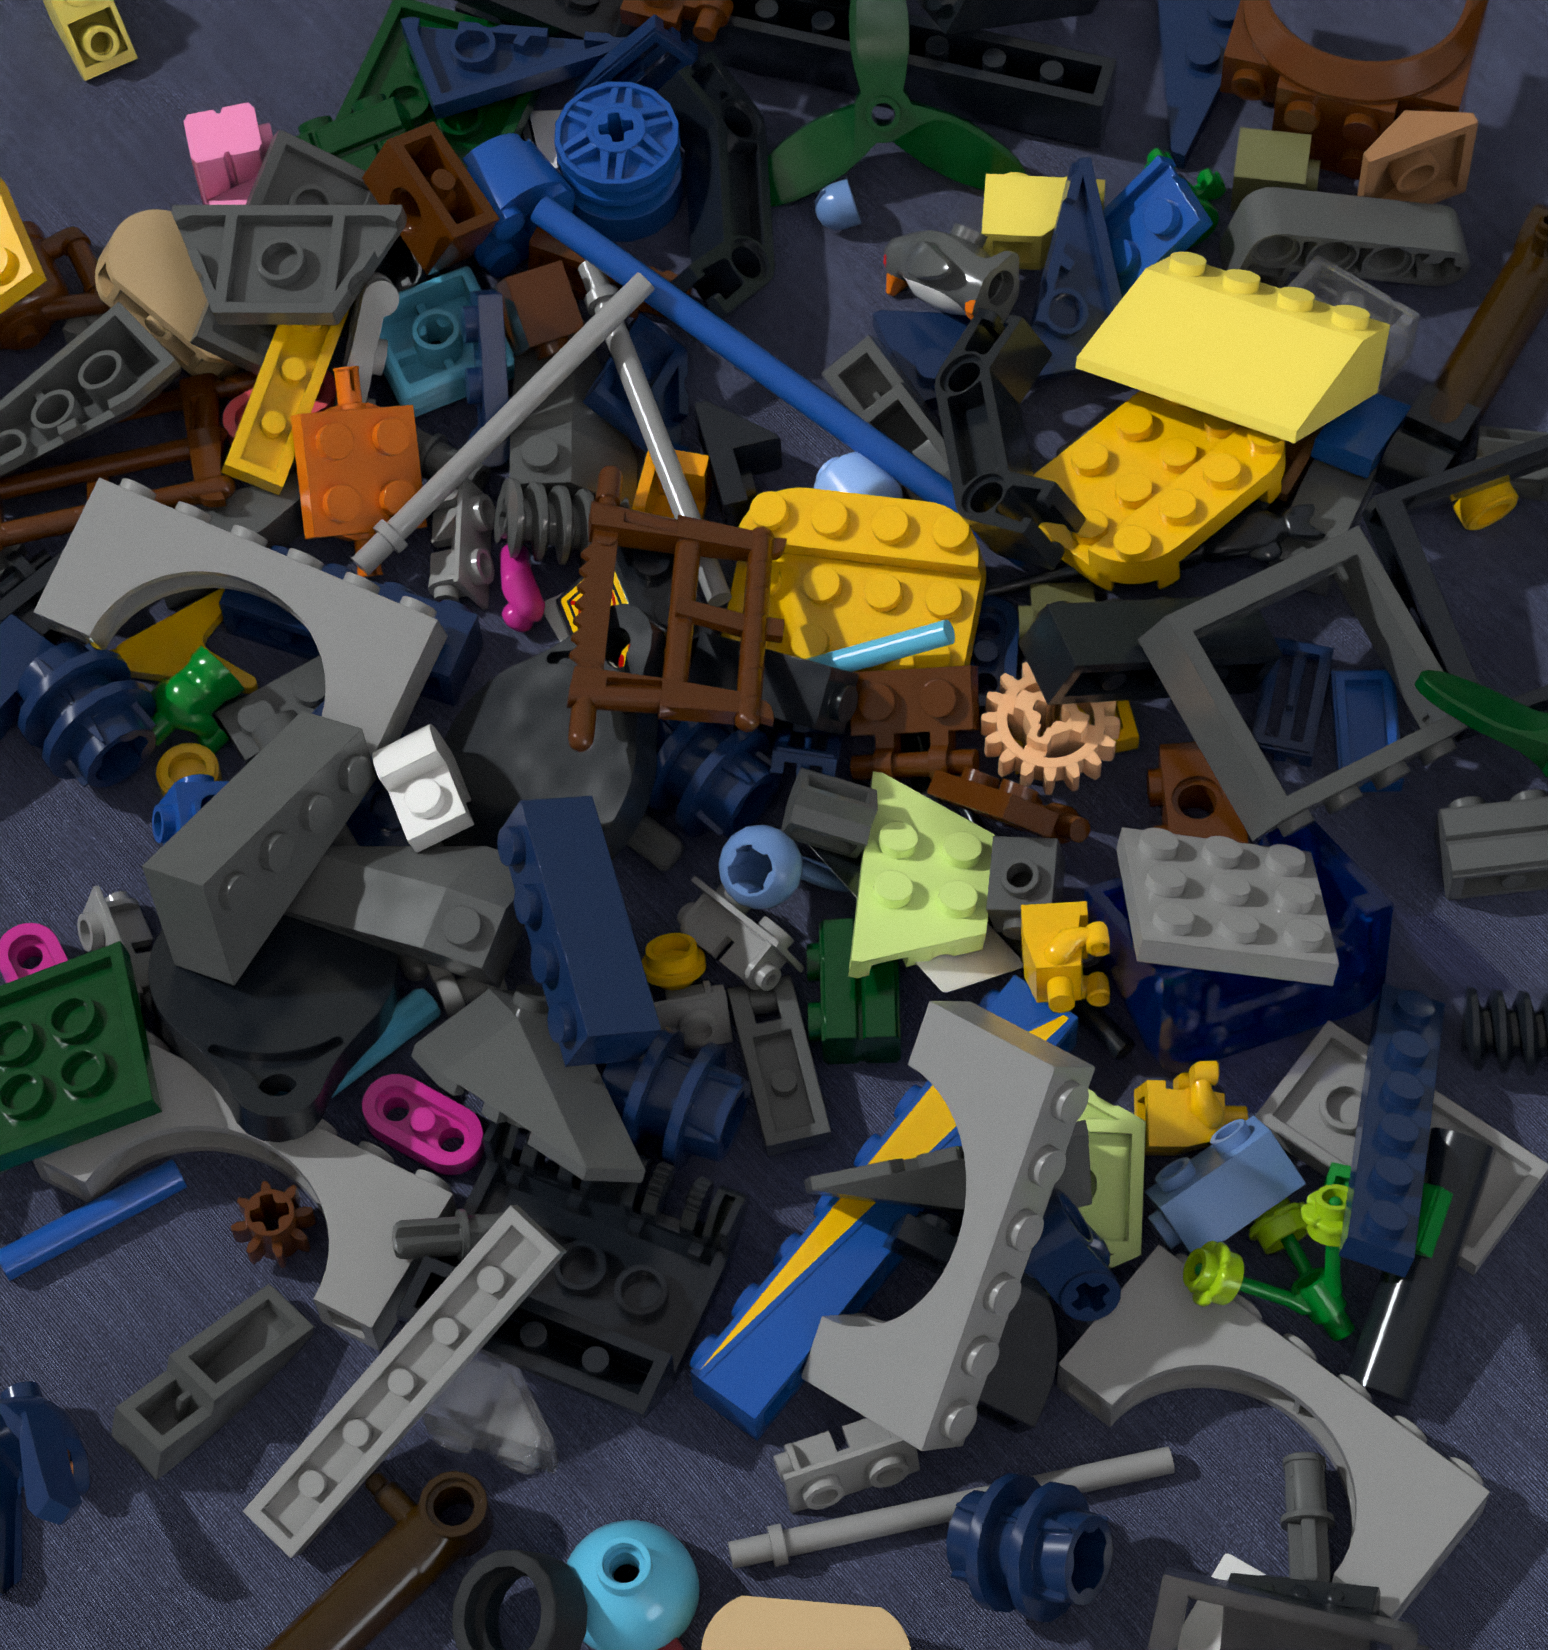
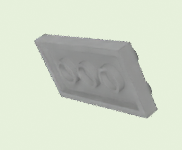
(1317, 1119)

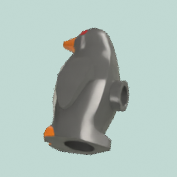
(953, 271)

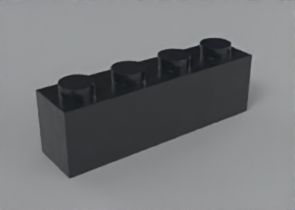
(1094, 654)

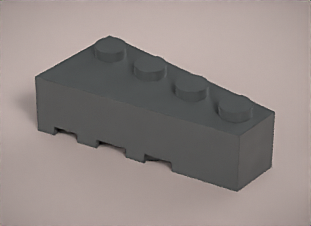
(256, 844)

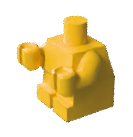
(1053, 952)
(1186, 1115)

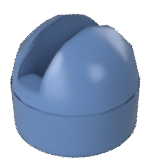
(837, 207)

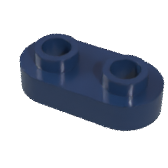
(999, 654)

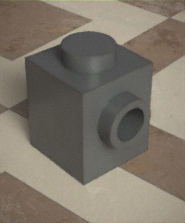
(1022, 874)

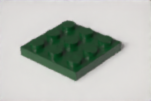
(392, 72)
(72, 1056)

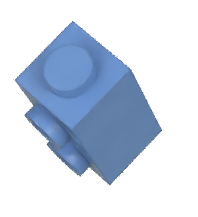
(1222, 1186)

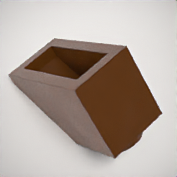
(539, 310)

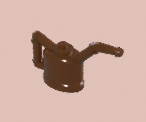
(32, 316)

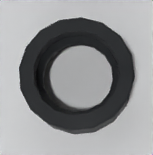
(484, 1588)

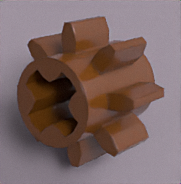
(271, 1205)

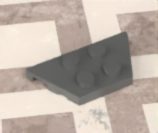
(286, 258)

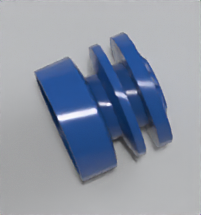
(621, 159)

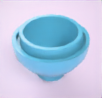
(650, 1607)

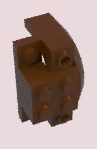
(1344, 99)

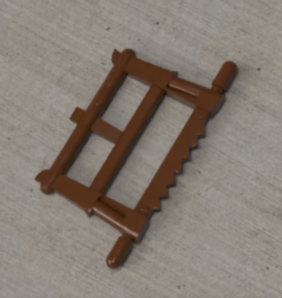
(204, 446)
(671, 695)

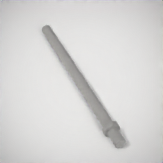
(652, 426)
(391, 535)
(781, 1544)

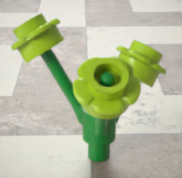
(1218, 1274)

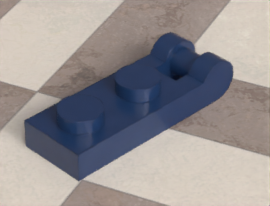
(487, 381)

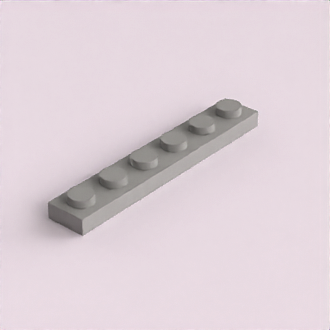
(404, 1381)

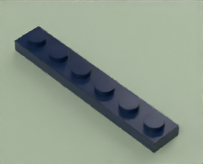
(1393, 1131)

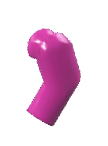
(520, 591)

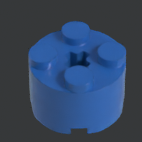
(513, 180)

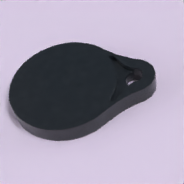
(517, 746)
(286, 1025)

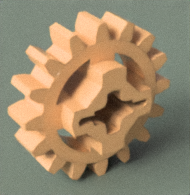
(1064, 749)

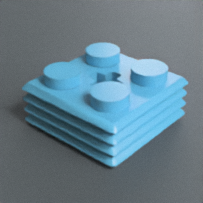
(427, 372)

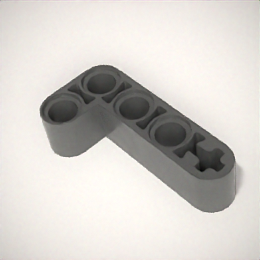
(1367, 236)

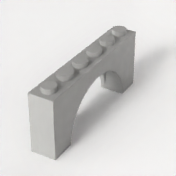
(140, 551)
(1015, 1119)
(350, 1184)
(1401, 1493)

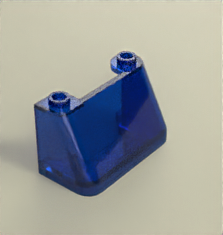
(1216, 1014)

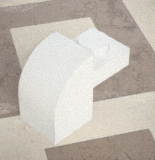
(424, 787)

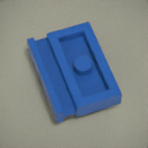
(1152, 220)

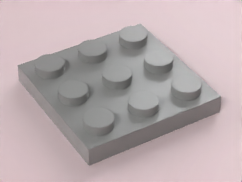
(1226, 906)

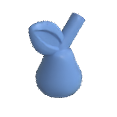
(765, 868)

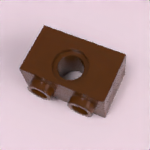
(439, 196)
(1186, 782)

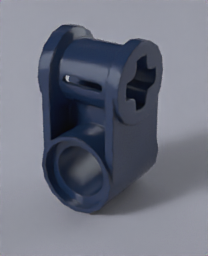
(1073, 1263)

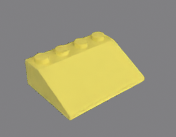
(1239, 347)

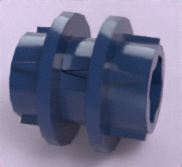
(86, 714)
(713, 776)
(679, 1099)
(1029, 1547)

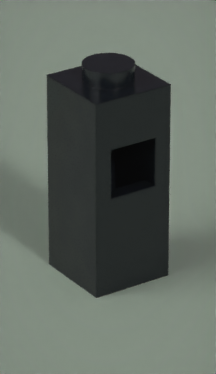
(792, 686)

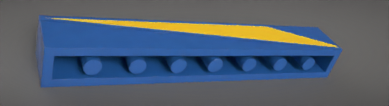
(840, 1256)

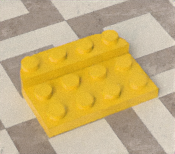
(1157, 487)
(865, 572)

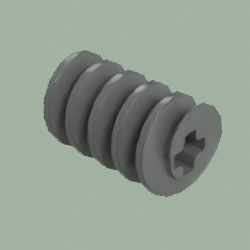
(543, 519)

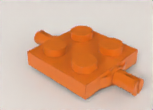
(355, 464)

